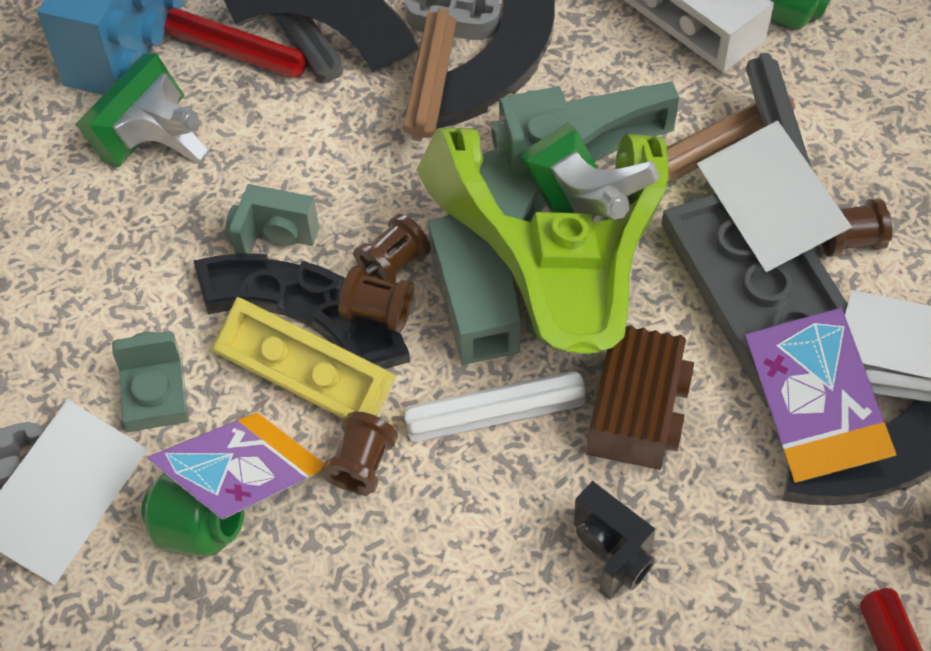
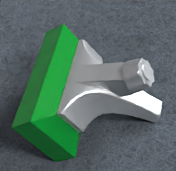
(141, 110)
(575, 184)

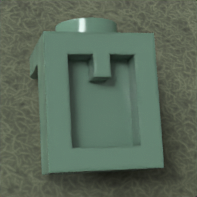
(517, 133)
(271, 213)
(151, 380)

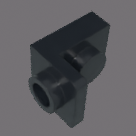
(613, 528)

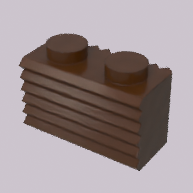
(637, 398)

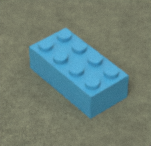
(101, 38)

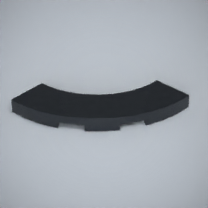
(367, 24)
(502, 65)
(299, 292)
(912, 465)

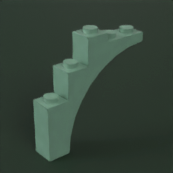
(469, 271)

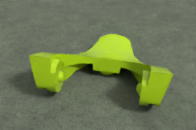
(564, 263)

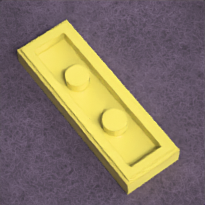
(302, 361)

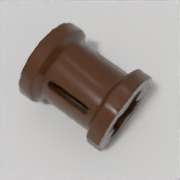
(869, 224)
(374, 256)
(376, 299)
(360, 453)

